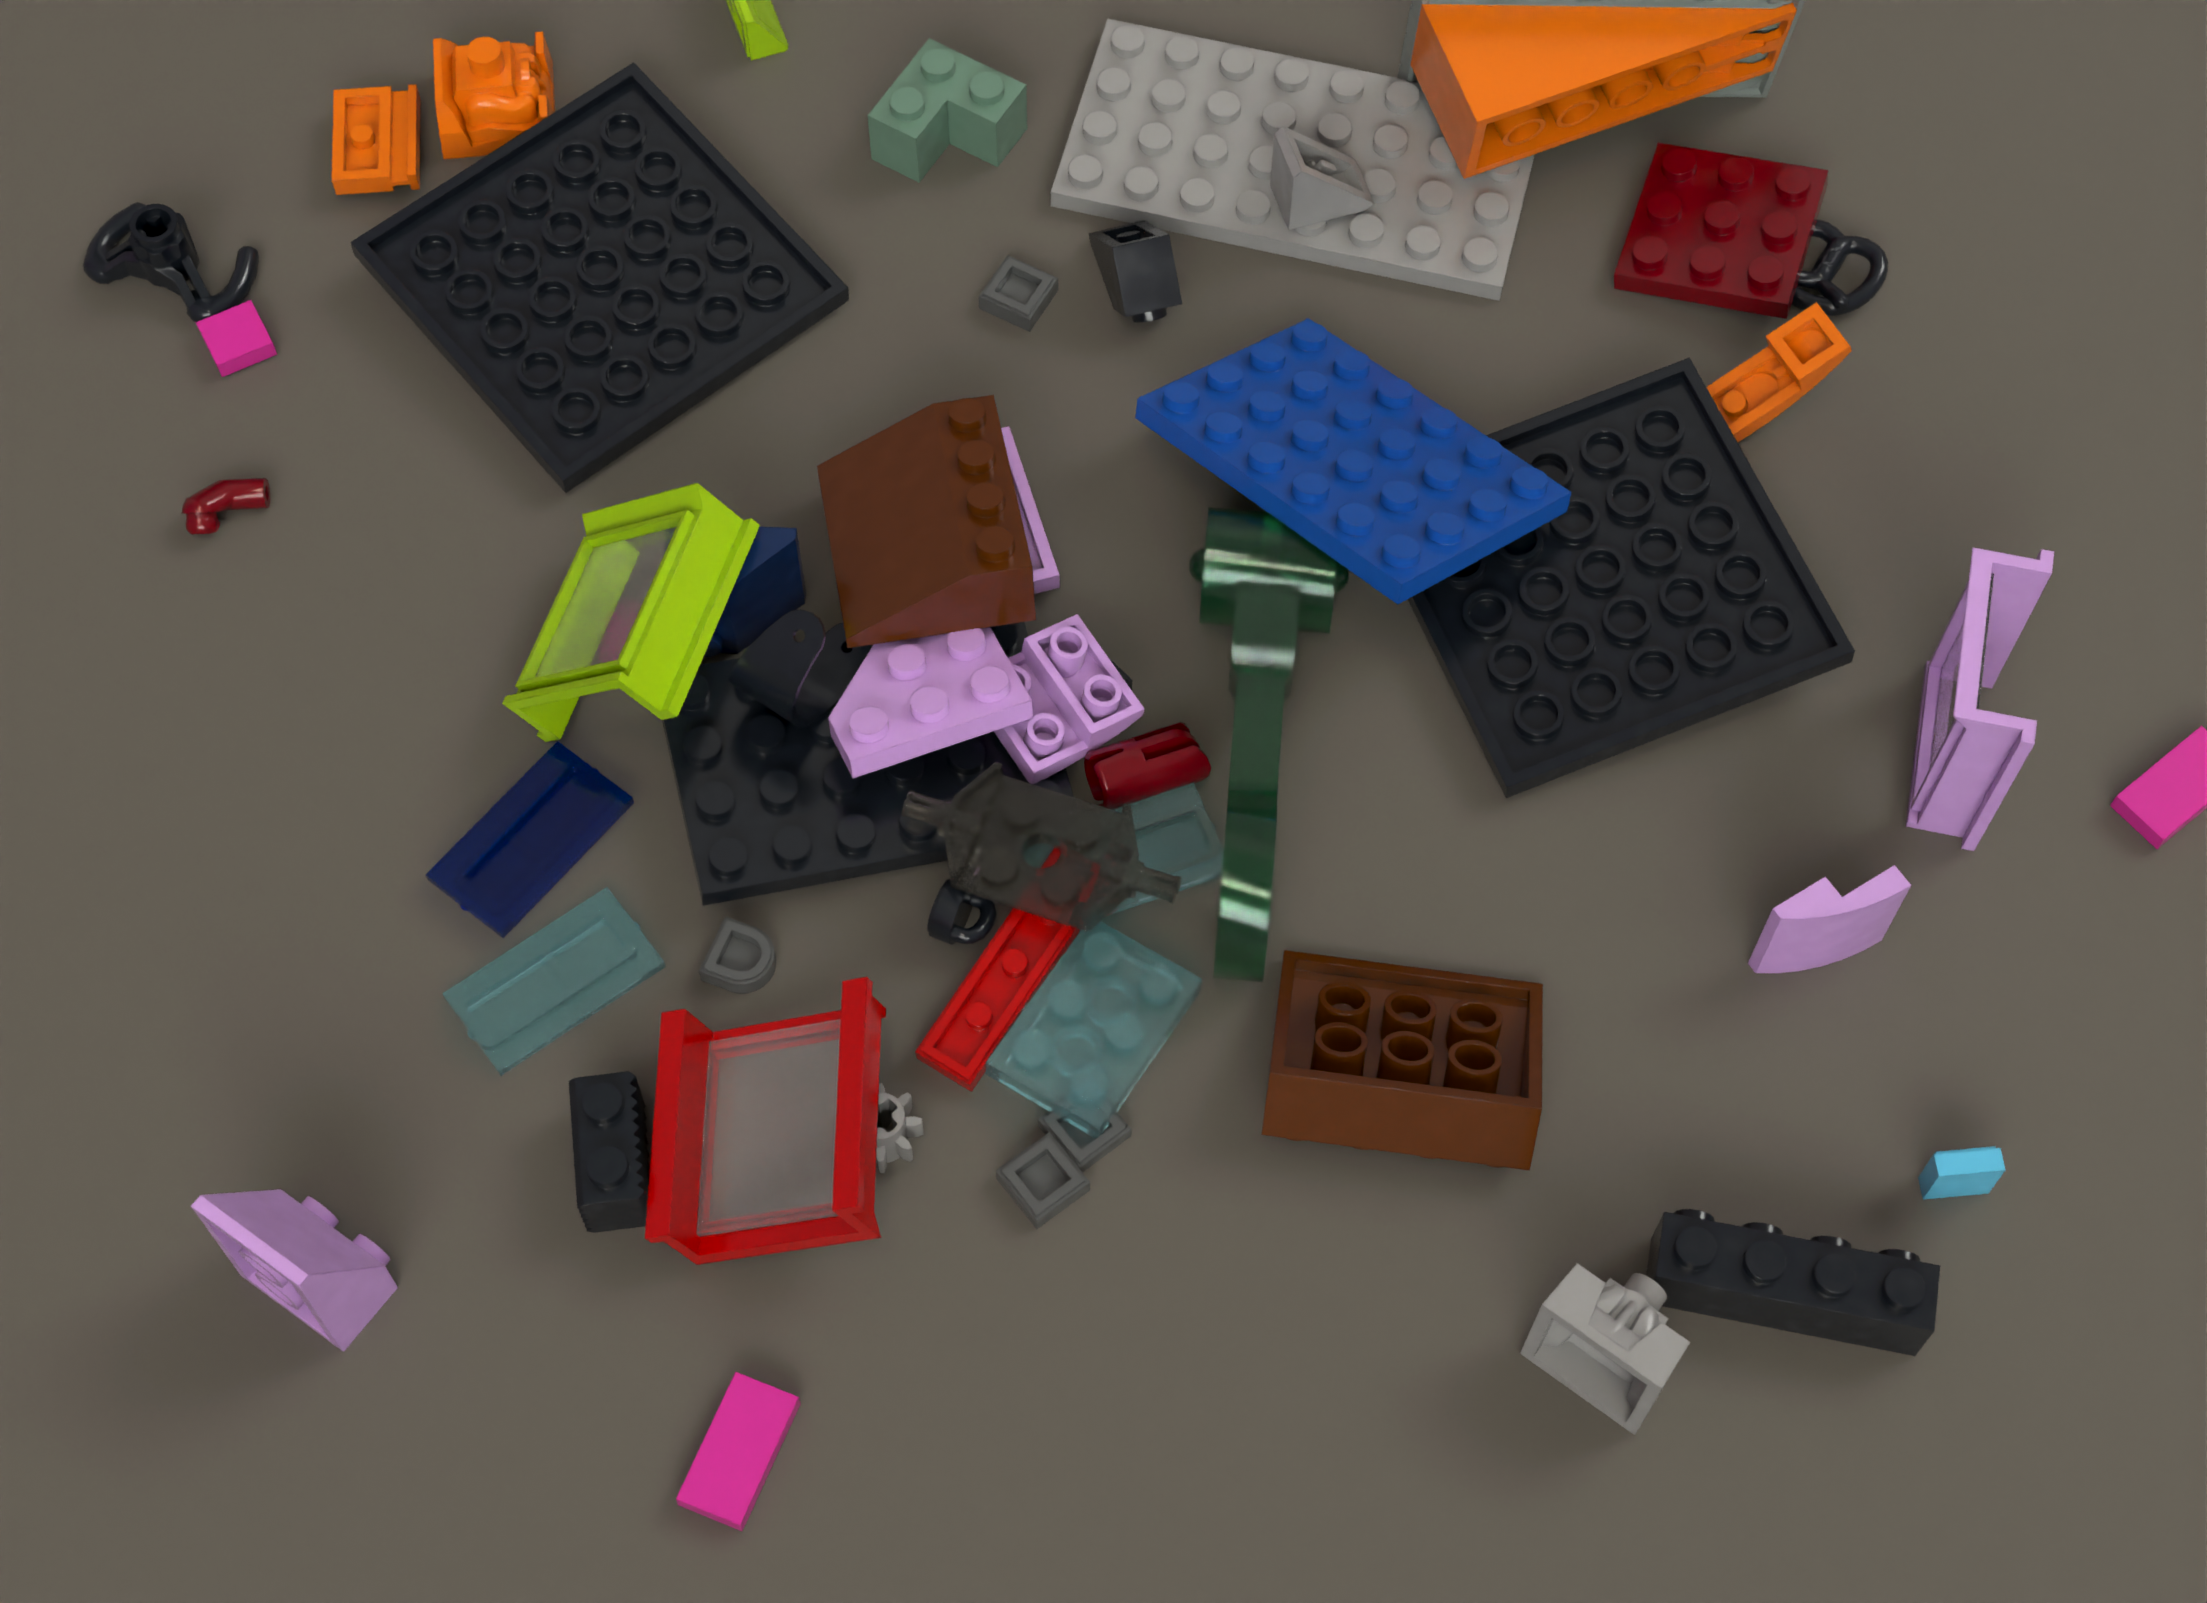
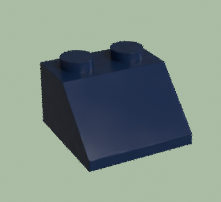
(764, 591)

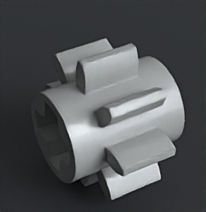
(895, 1143)

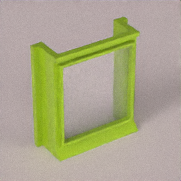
(635, 607)

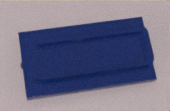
(530, 839)

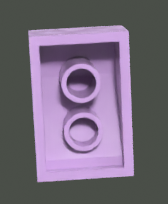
(300, 1259)

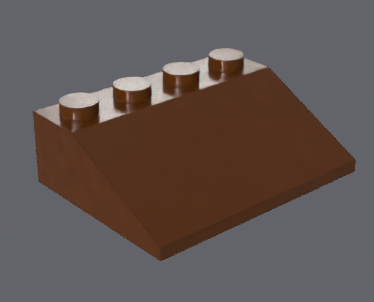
(928, 527)
(1406, 1060)

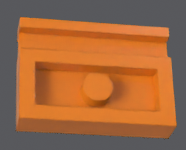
(375, 139)

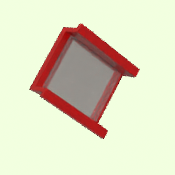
(766, 1132)

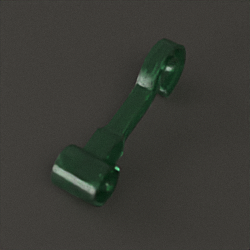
(1267, 588)

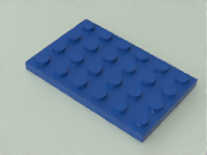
(1353, 459)

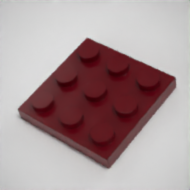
(1721, 230)

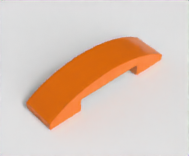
(1780, 374)

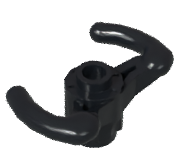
(165, 256)

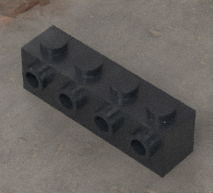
(1794, 1282)

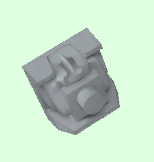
(1607, 1343)

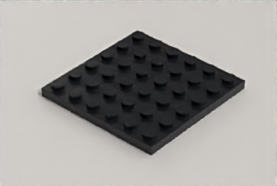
(600, 275)
(1638, 604)

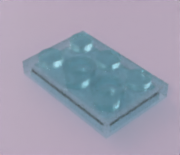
(1093, 1027)

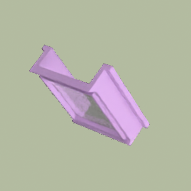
(1965, 753)

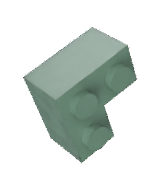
(945, 102)

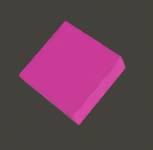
(236, 338)

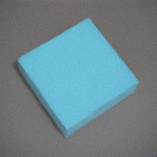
(1961, 1172)

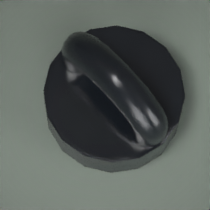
(952, 912)

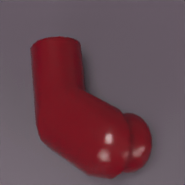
(220, 496)

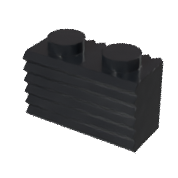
(609, 1151)

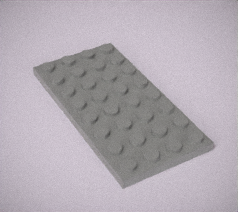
(1186, 140)

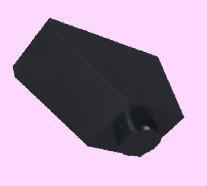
(1137, 270)

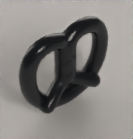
(1820, 278)

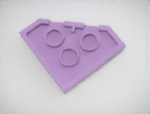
(926, 698)

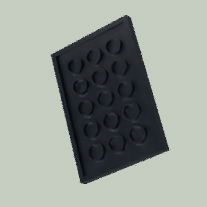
(779, 807)

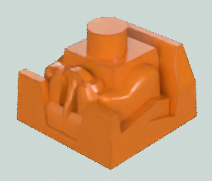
(490, 92)

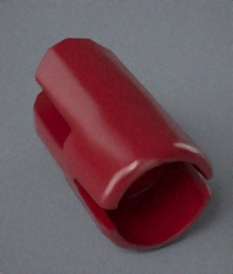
(1145, 766)

